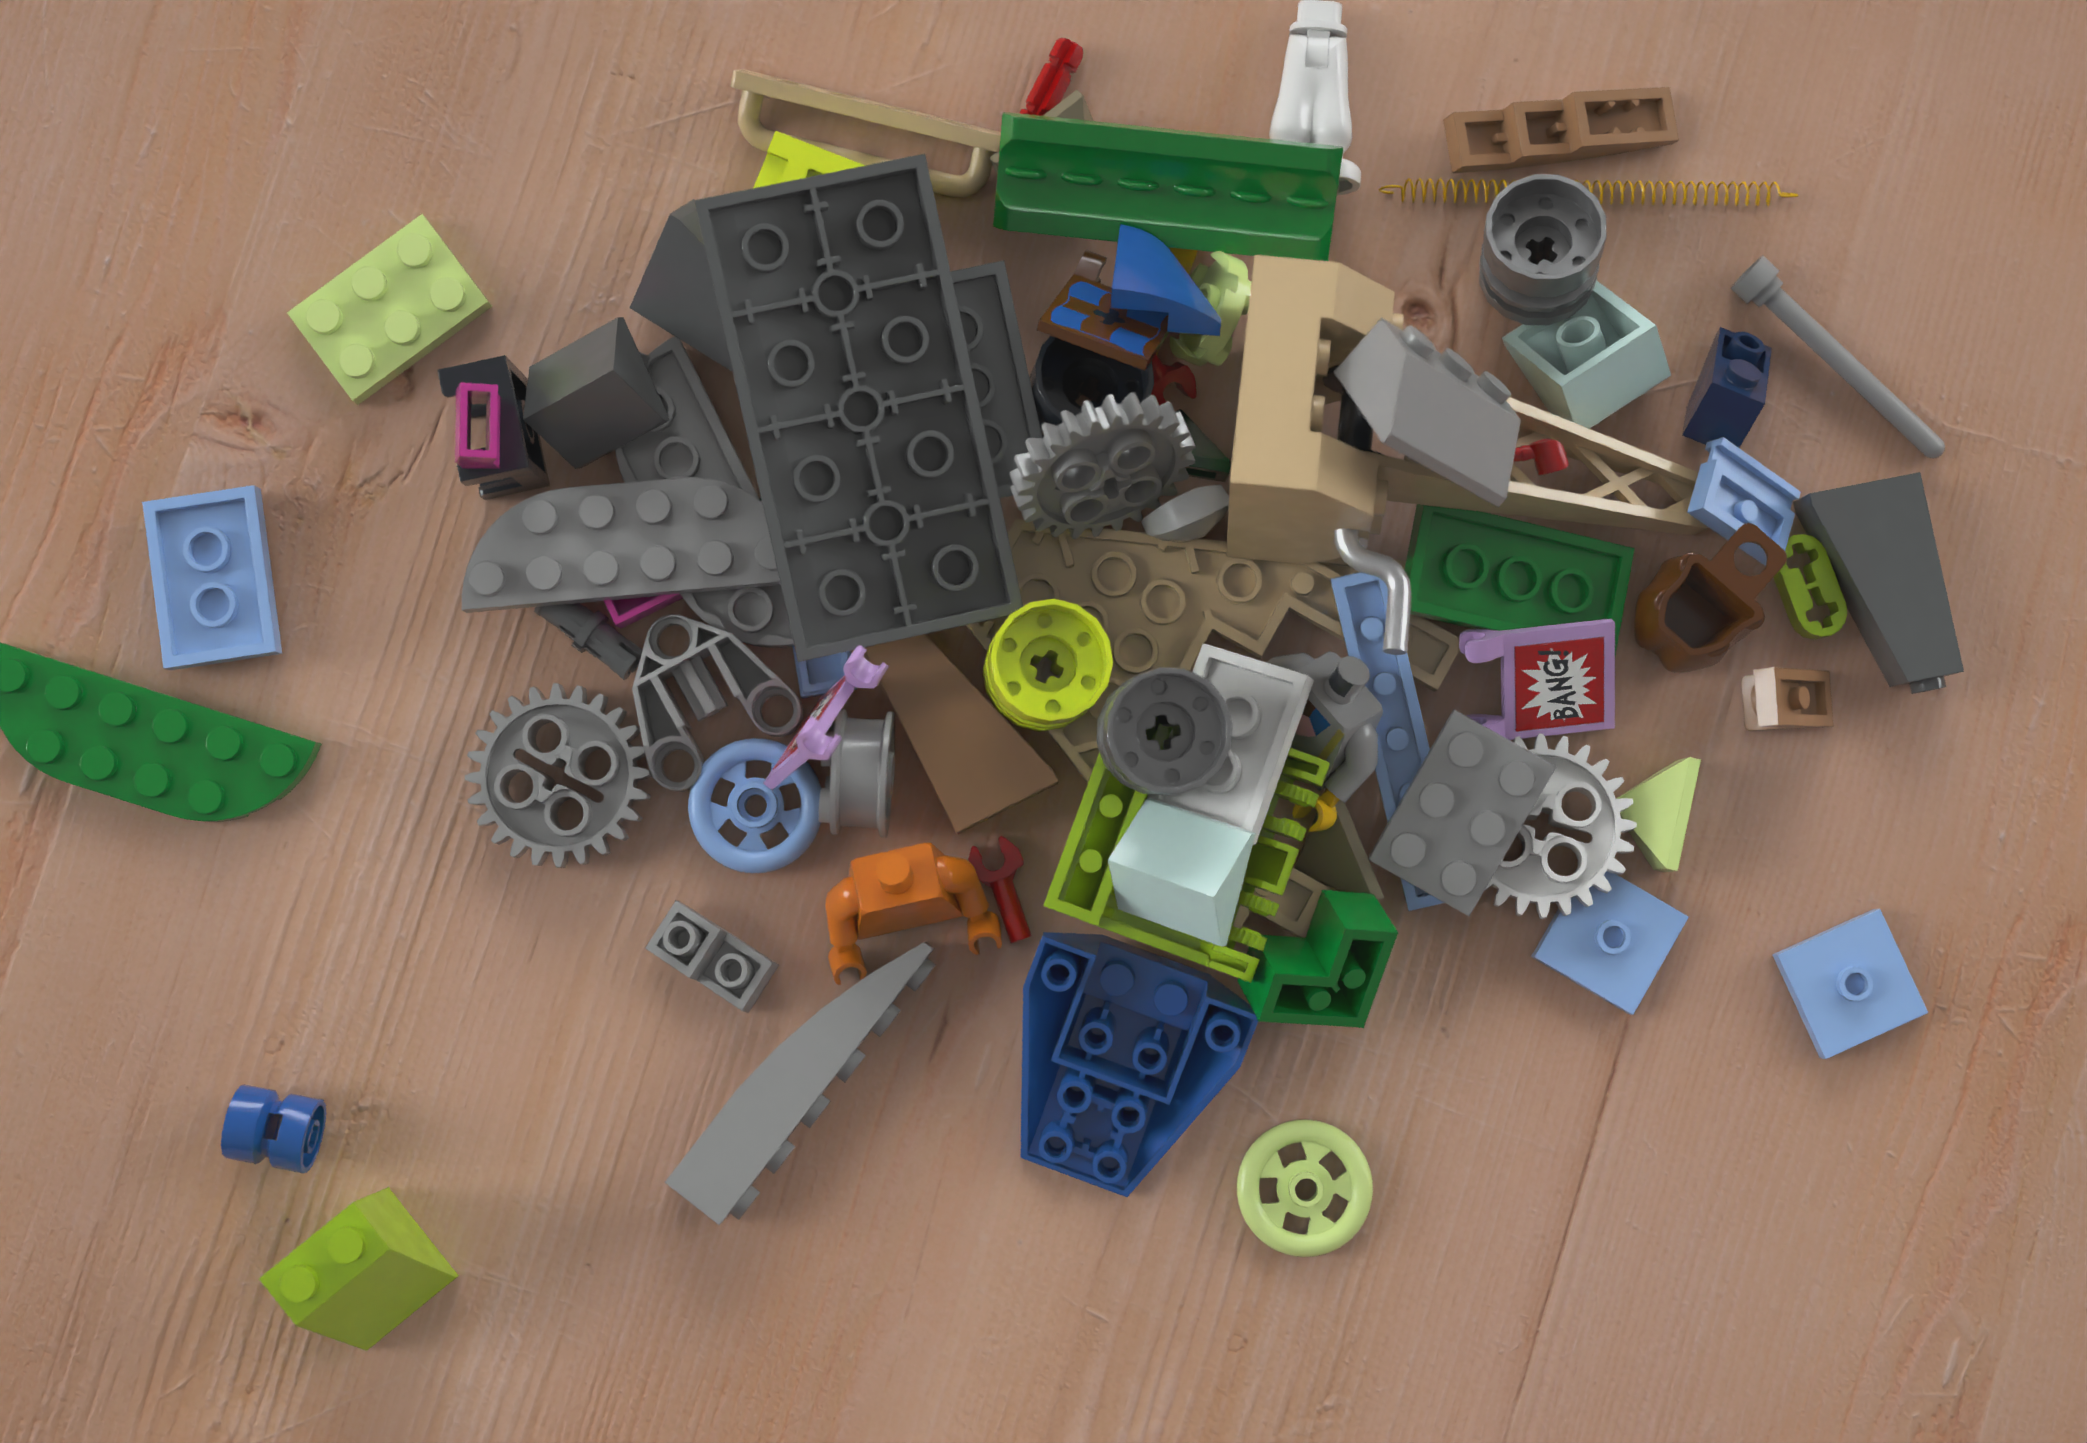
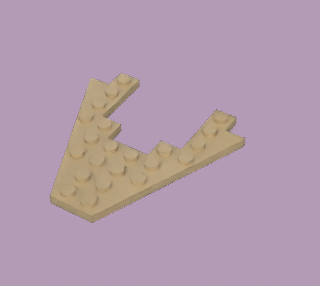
(1160, 608)

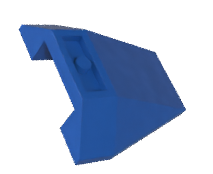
(1120, 1056)

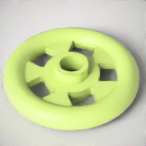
(1268, 1218)

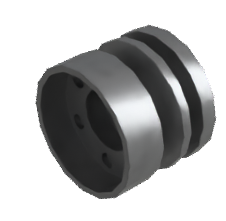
(1542, 249)
(1198, 724)

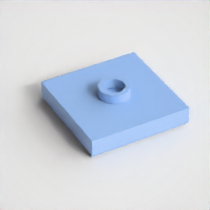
(1612, 943)
(1850, 983)

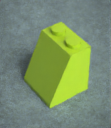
(360, 1273)

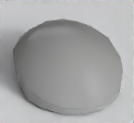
(1188, 515)

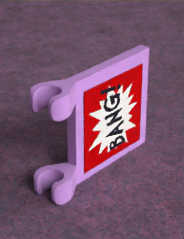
(1550, 677)
(810, 739)

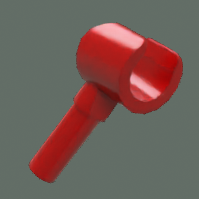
(1547, 454)

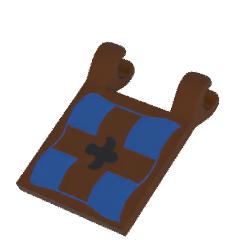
(1085, 318)

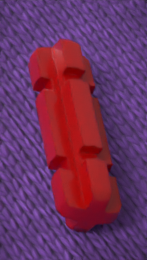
(1054, 77)

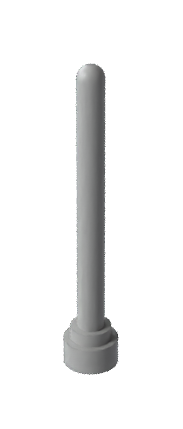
(1763, 287)

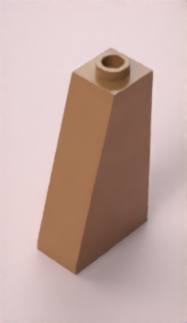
(959, 737)

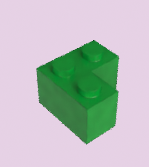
(1328, 973)

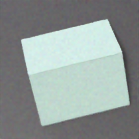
(1181, 870)

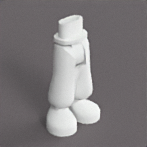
(1315, 86)

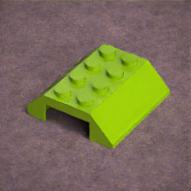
(1084, 880)

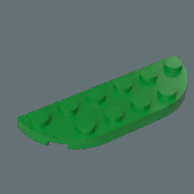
(144, 742)

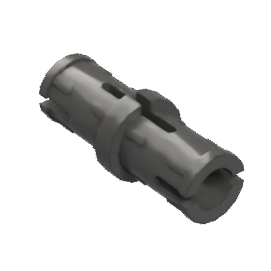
(594, 635)

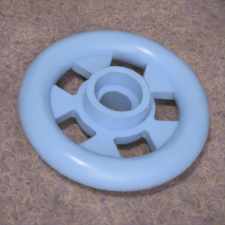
(708, 817)

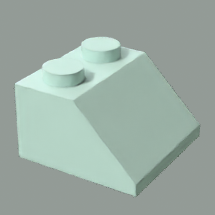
(1591, 360)

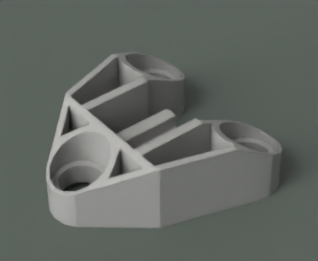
(659, 714)

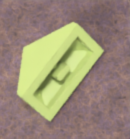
(1663, 812)

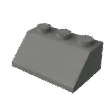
(1434, 408)

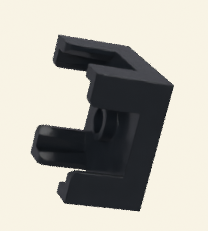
(521, 452)

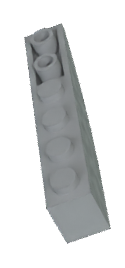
(789, 1090)

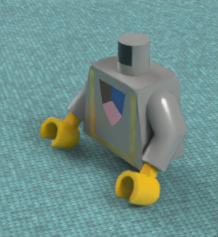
(1336, 727)

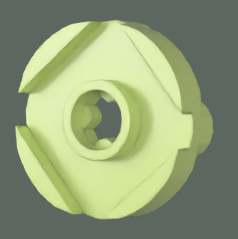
(1228, 291)

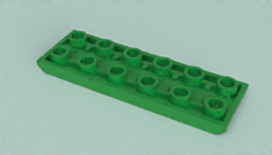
(1170, 182)

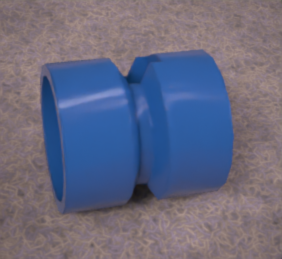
(254, 1123)

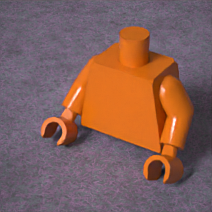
(900, 893)

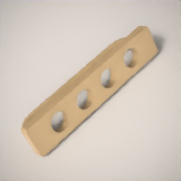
(757, 85)

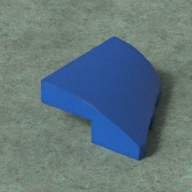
(1154, 280)

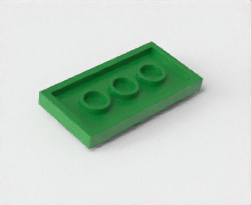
(1511, 572)

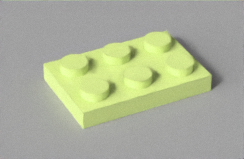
(389, 309)

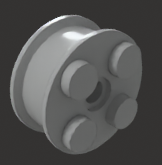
(861, 774)

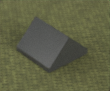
(593, 396)

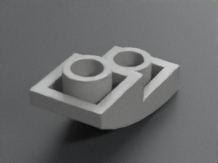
(712, 956)

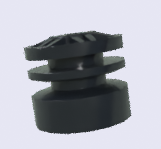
(1068, 371)

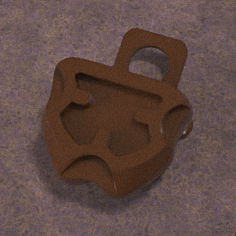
(1704, 605)

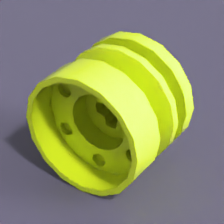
(1078, 656)

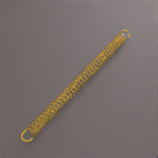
(1643, 188)

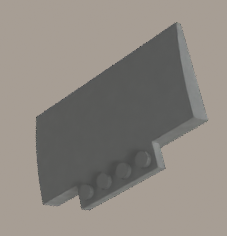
(872, 402)

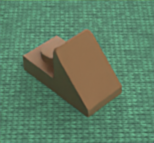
(1787, 699)

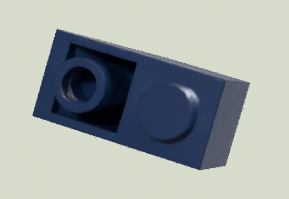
(1729, 389)

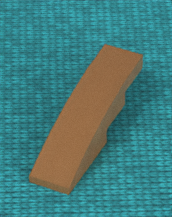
(1561, 130)

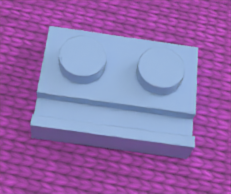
(1740, 491)

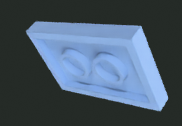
(212, 577)

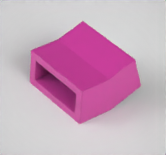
(477, 394)

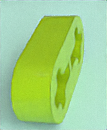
(1820, 581)

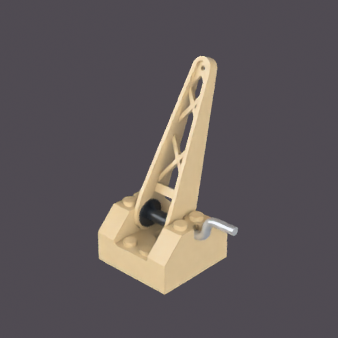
(1321, 496)

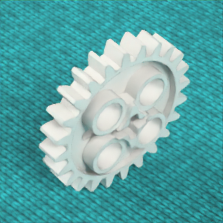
(1529, 876)

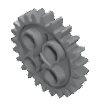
(1102, 465)
(535, 820)

